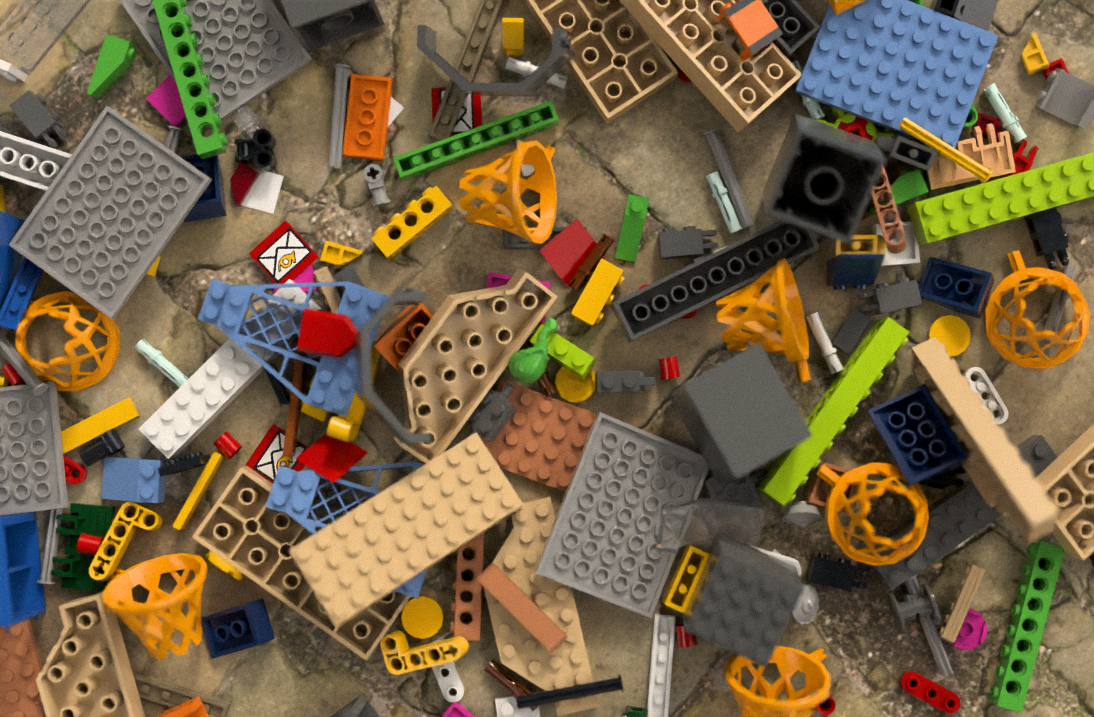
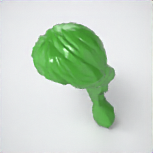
(532, 362)

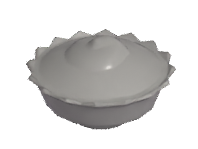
(801, 514)
(807, 605)

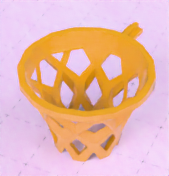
(512, 219)
(1011, 283)
(791, 324)
(112, 348)
(837, 502)
(148, 576)
(789, 663)

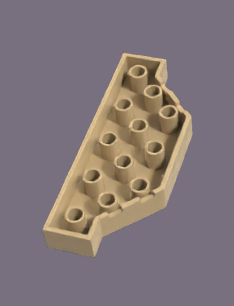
(463, 357)
(991, 459)
(515, 643)
(89, 666)

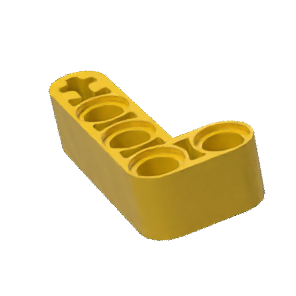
(121, 543)
(425, 652)

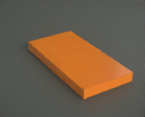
(367, 117)

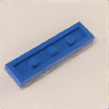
(20, 294)

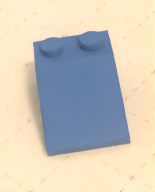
(133, 480)

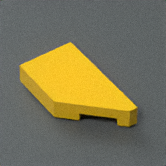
(1034, 56)

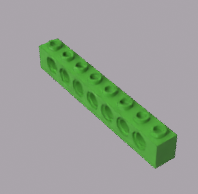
(169, 26)
(476, 141)
(1031, 636)

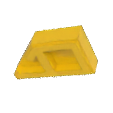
(338, 254)

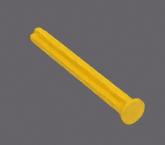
(946, 150)

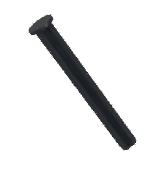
(569, 693)

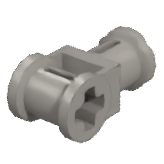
(376, 185)

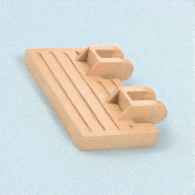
(993, 155)

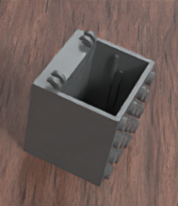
(743, 599)

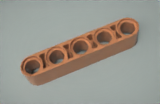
(888, 212)
(522, 607)

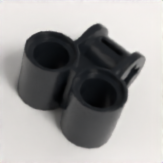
(253, 151)

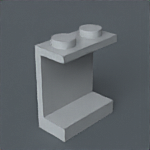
(1067, 98)

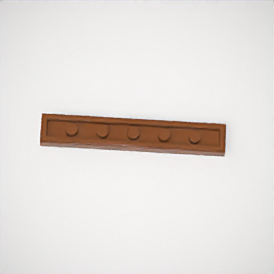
(294, 407)

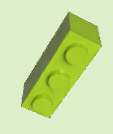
(567, 354)

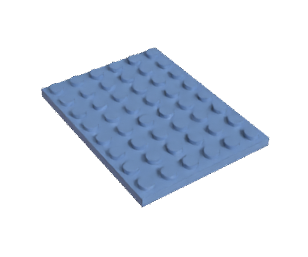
(898, 64)

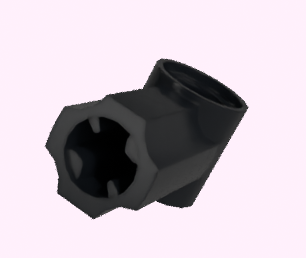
(106, 445)

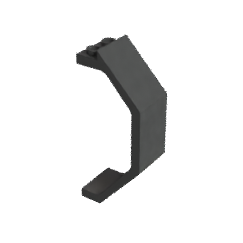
(559, 57)
(363, 364)

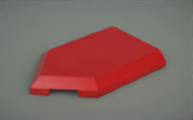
(326, 333)

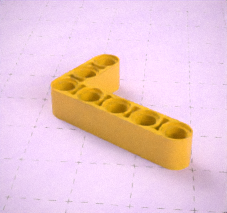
(347, 427)

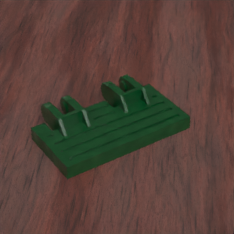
(93, 521)

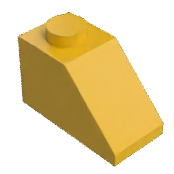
(513, 37)

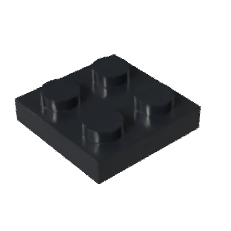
(178, 465)

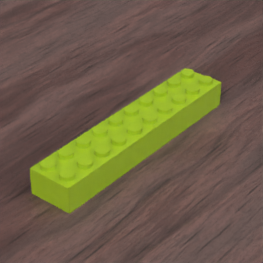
(1003, 199)
(834, 408)

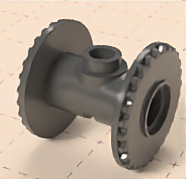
(914, 605)

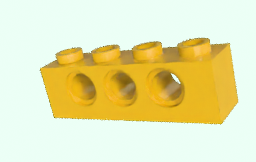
(392, 247)

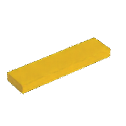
(98, 424)
(198, 490)

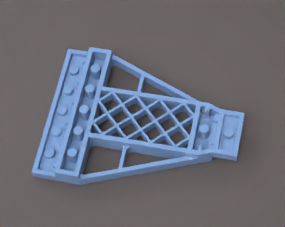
(335, 377)
(295, 493)

